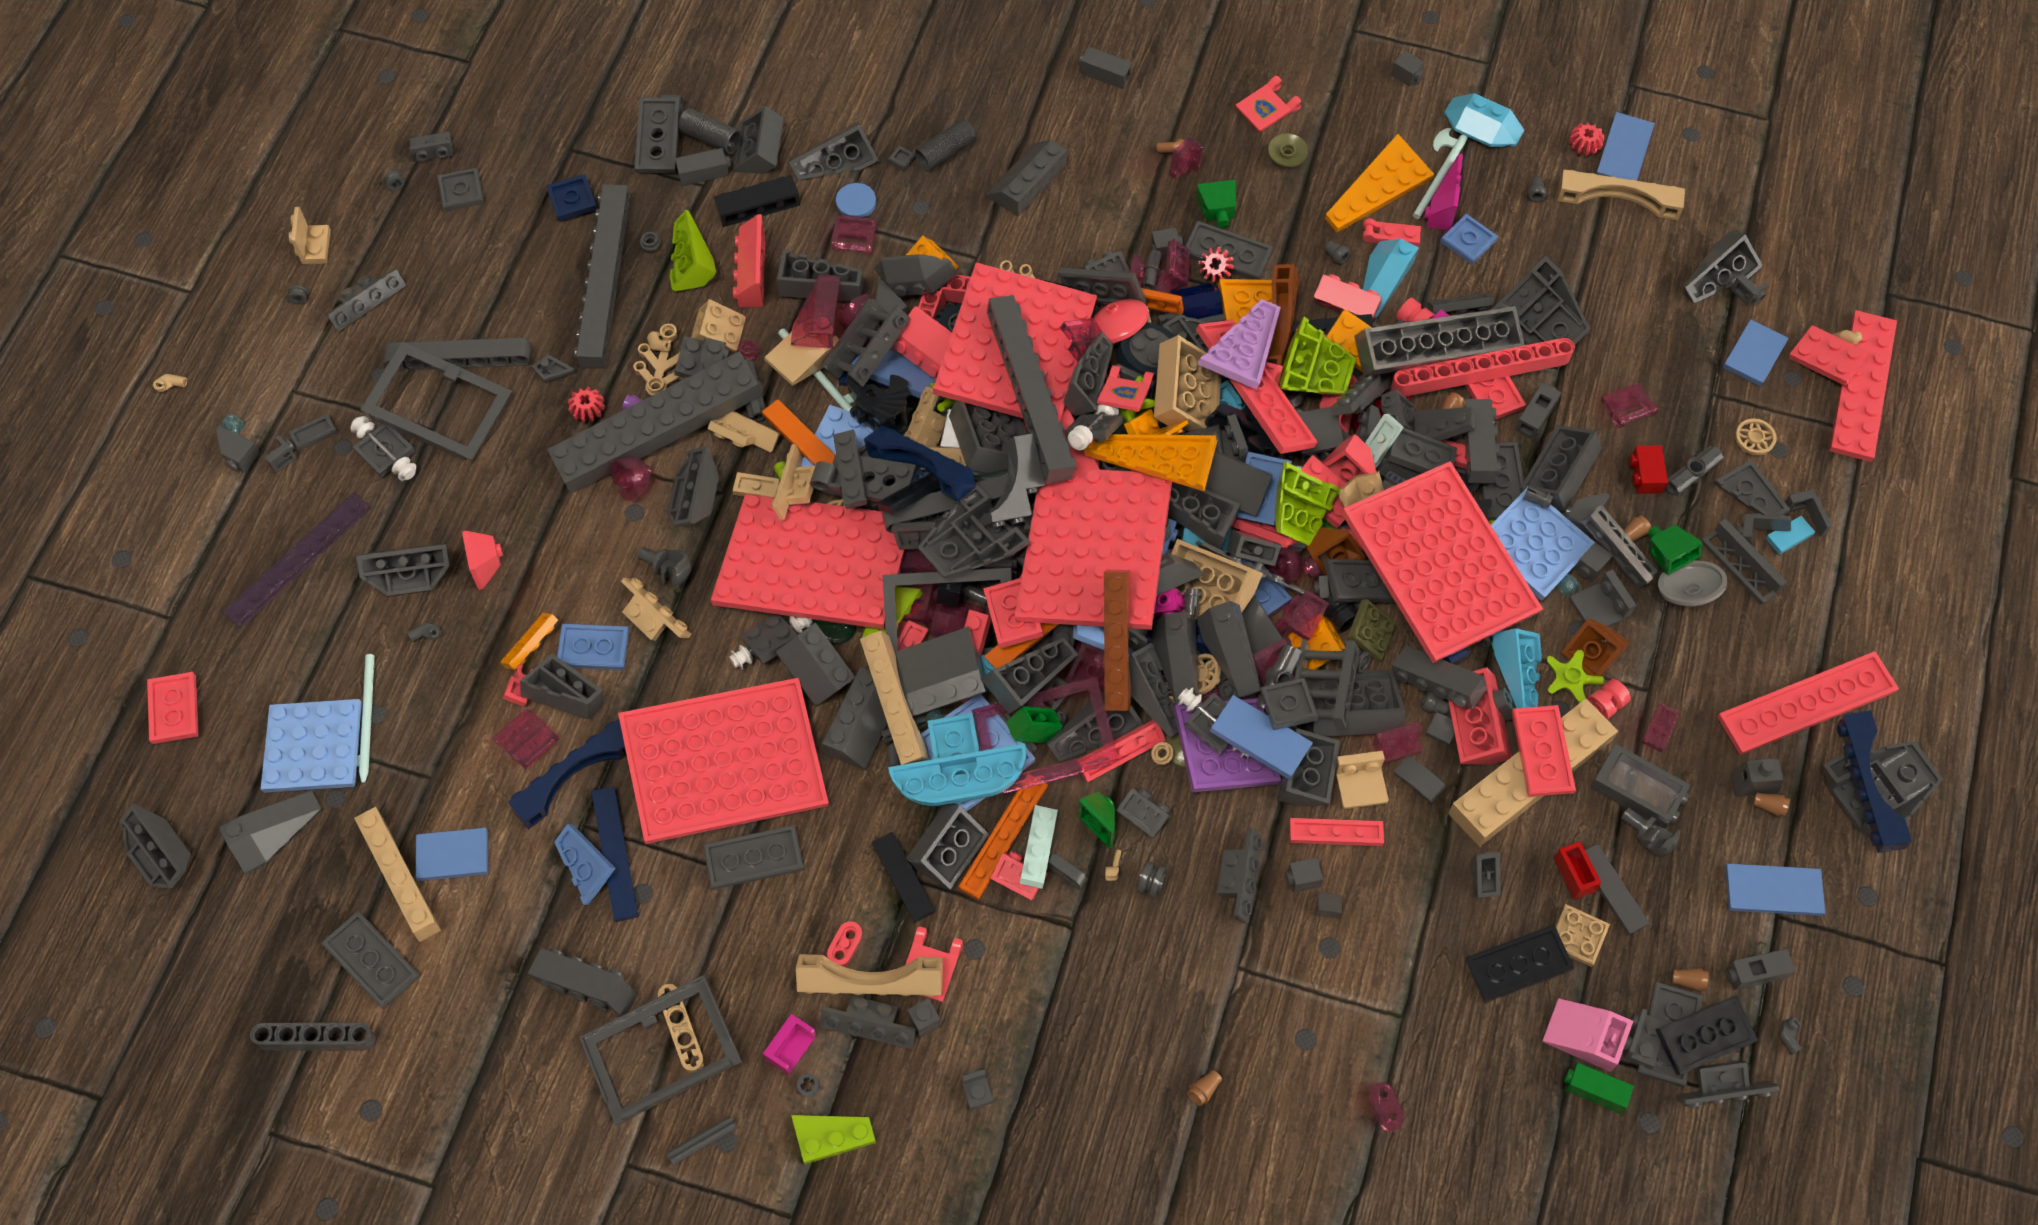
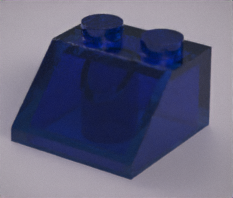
(1200, 301)

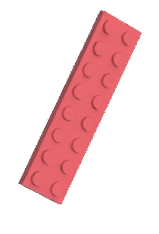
(1862, 399)
(1267, 402)
(1807, 703)

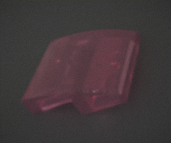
(1081, 335)
(525, 738)

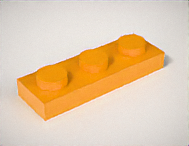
(529, 641)

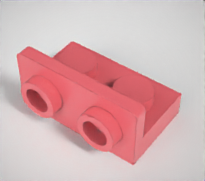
(1009, 872)

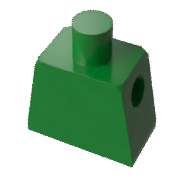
(1217, 201)
(1673, 548)

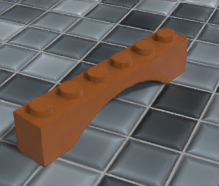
(1284, 294)
(1116, 640)

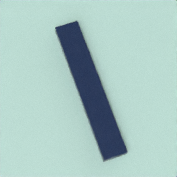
(615, 851)

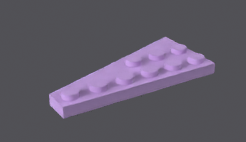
(1245, 346)

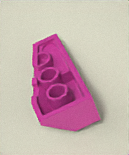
(1445, 200)

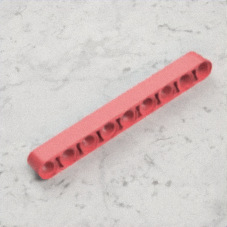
(1492, 365)

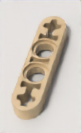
(682, 1028)

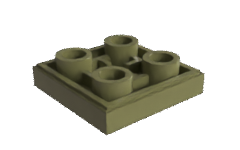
(1371, 630)

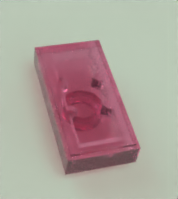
(1660, 727)

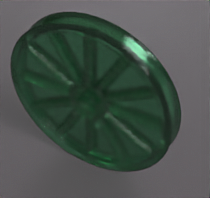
(836, 632)

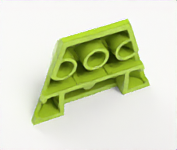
(1316, 363)
(1301, 503)

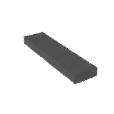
(1616, 893)

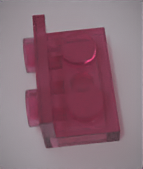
(1186, 156)
(1177, 264)
(924, 607)
(1399, 742)

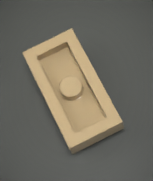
(755, 485)

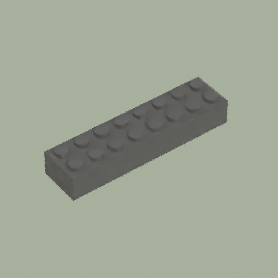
(1437, 340)

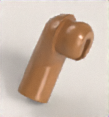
(1168, 147)

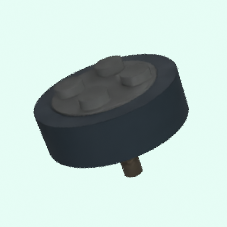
(1141, 350)

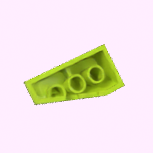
(691, 256)

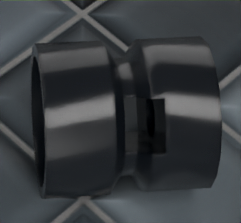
(1341, 614)

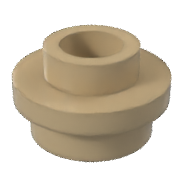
(1156, 751)

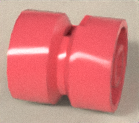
(1412, 311)
(1610, 698)

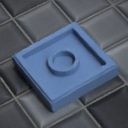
(1469, 239)

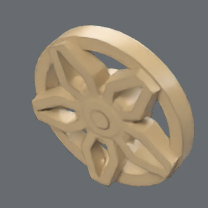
(1755, 437)
(1206, 672)

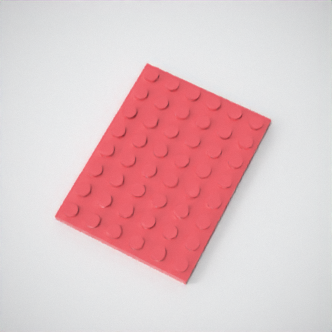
(973, 363)
(1091, 527)
(1441, 561)
(811, 564)
(722, 760)

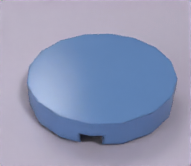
(856, 200)

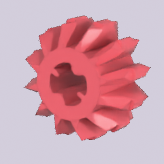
(1586, 139)
(1210, 262)
(586, 405)

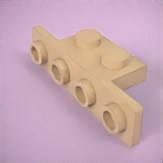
(926, 424)
(744, 431)
(794, 483)
(649, 614)

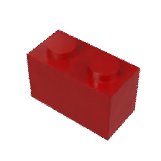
(1648, 469)
(1577, 870)

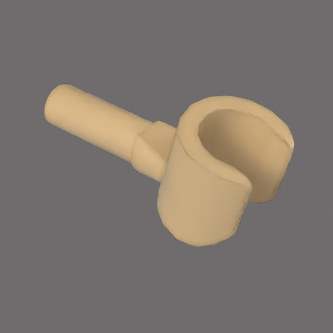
(1111, 873)

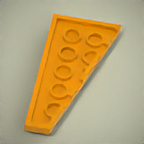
(1386, 179)
(1242, 295)
(1168, 457)

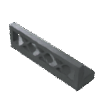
(1614, 544)
(1748, 559)

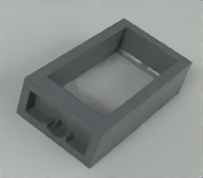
(1641, 786)

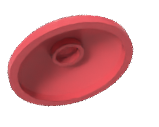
(1122, 319)

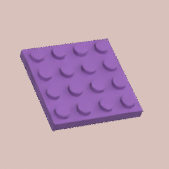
(1218, 772)

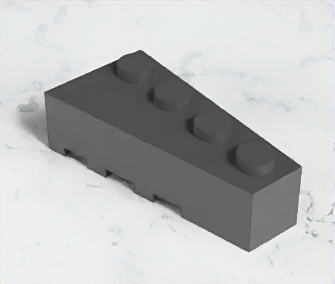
(800, 273)
(1203, 513)
(1022, 678)
(583, 981)

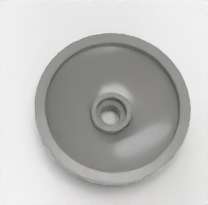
(1693, 584)

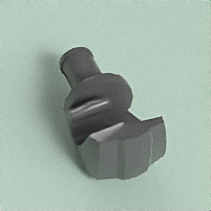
(668, 564)
(1652, 837)

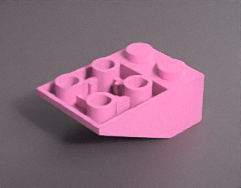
(1588, 1033)

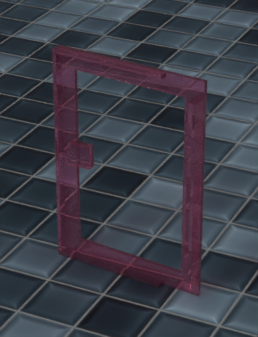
(1065, 768)

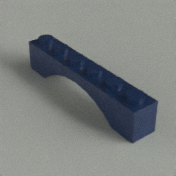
(890, 445)
(534, 801)
(1887, 827)

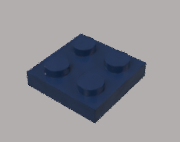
(571, 197)

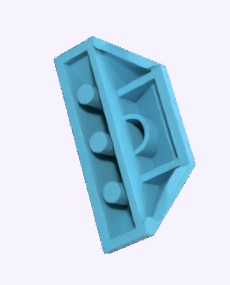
(1484, 120)

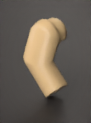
(1851, 337)
(656, 343)
(168, 381)

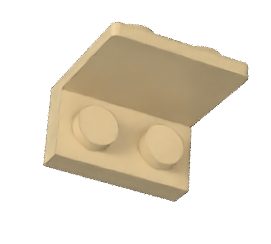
(310, 241)
(719, 324)
(1360, 488)
(1361, 780)

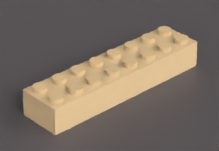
(1504, 793)

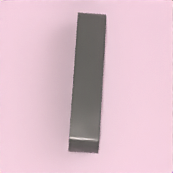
(303, 1031)

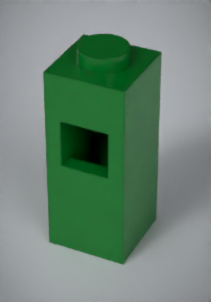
(1598, 1088)

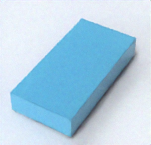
(1785, 540)

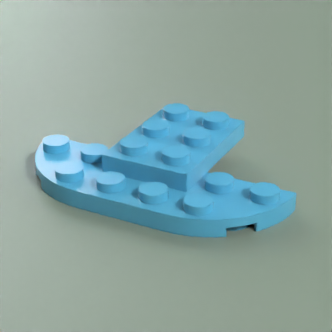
(958, 766)

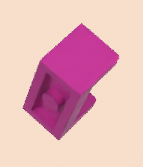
(789, 1044)

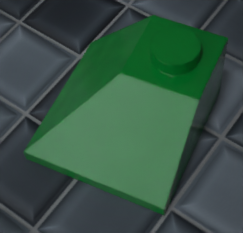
(1099, 816)

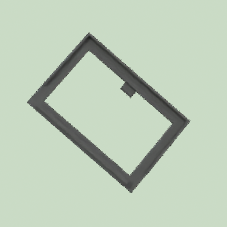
(421, 433)
(892, 580)
(647, 1016)

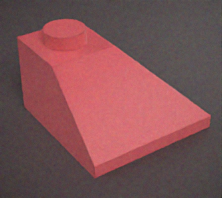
(1350, 459)
(482, 556)

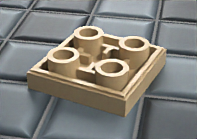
(1581, 934)

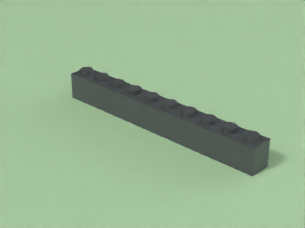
(603, 276)
(1030, 388)

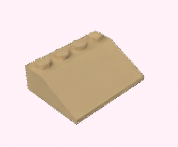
(1183, 386)
(1221, 579)

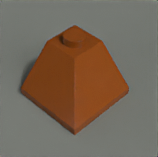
(1334, 545)
(1600, 647)

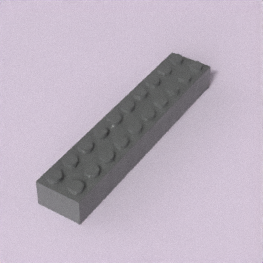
(655, 421)

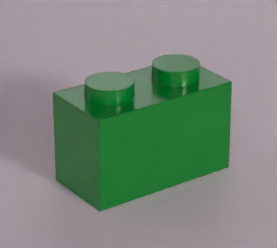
(1034, 724)

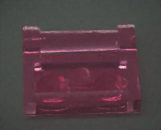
(856, 229)
(1626, 400)

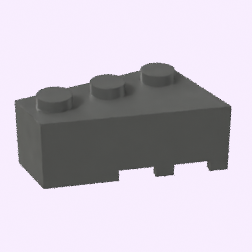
(562, 688)

